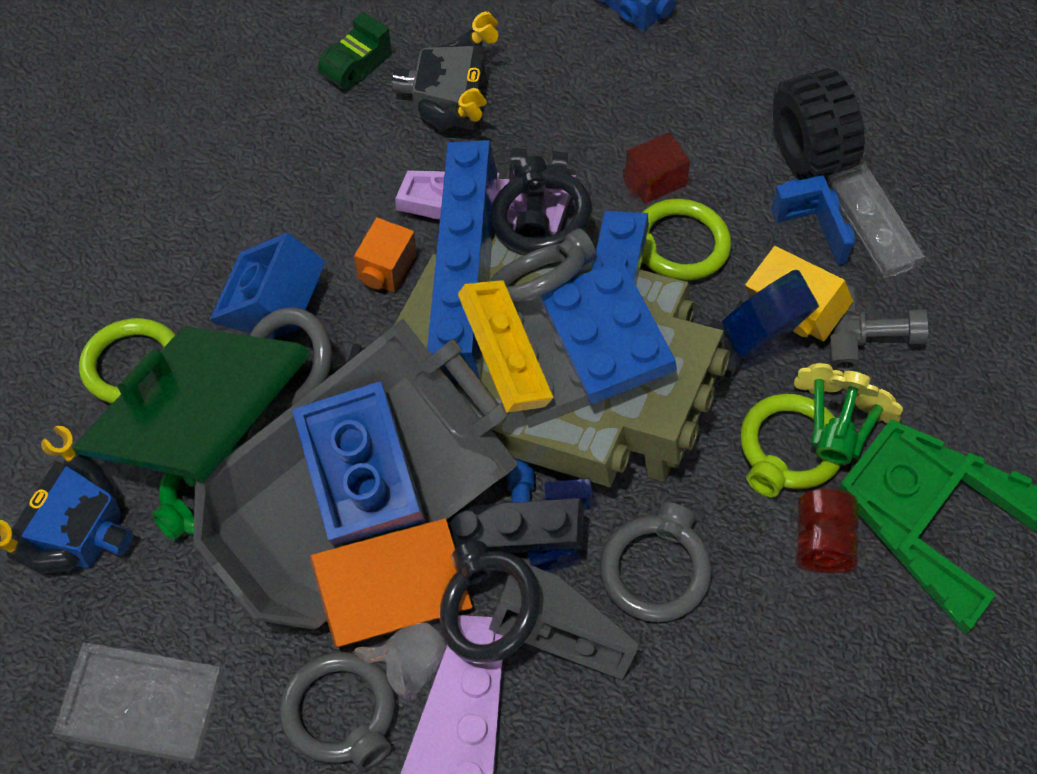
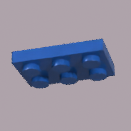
(608, 332)

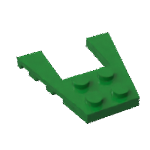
(903, 486)

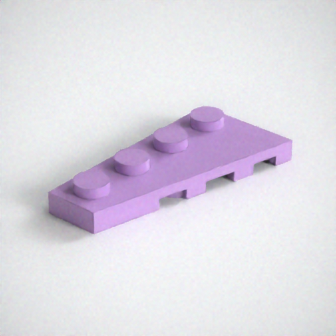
(423, 192)
(461, 712)

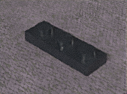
(521, 525)

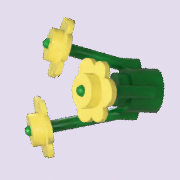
(838, 440)

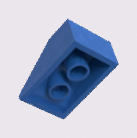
(358, 466)

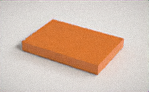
(386, 582)

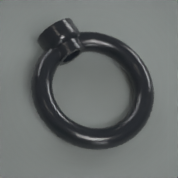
(533, 178)
(473, 567)

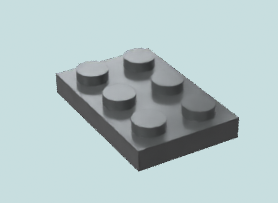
(554, 364)

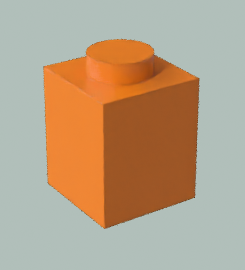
(385, 255)

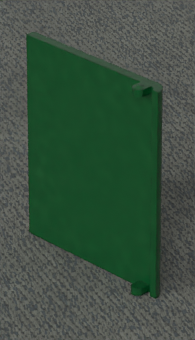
(191, 402)

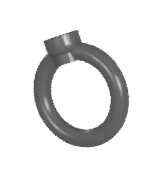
(573, 253)
(321, 345)
(674, 525)
(365, 744)

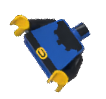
(67, 516)

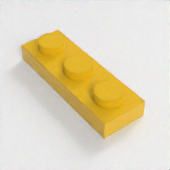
(505, 346)

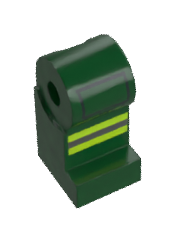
(356, 53)

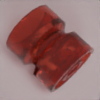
(827, 531)

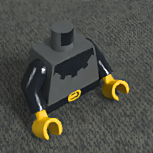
(450, 78)

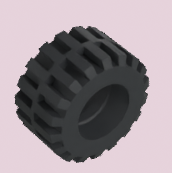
(818, 123)

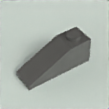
(567, 625)

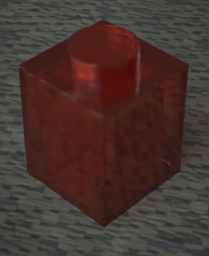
(656, 168)

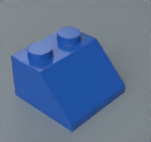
(267, 279)

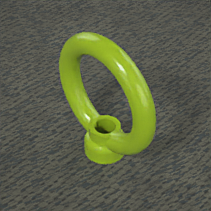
(693, 271)
(106, 336)
(769, 472)

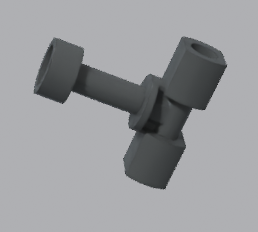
(853, 330)

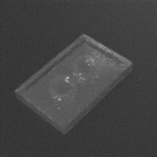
(138, 703)

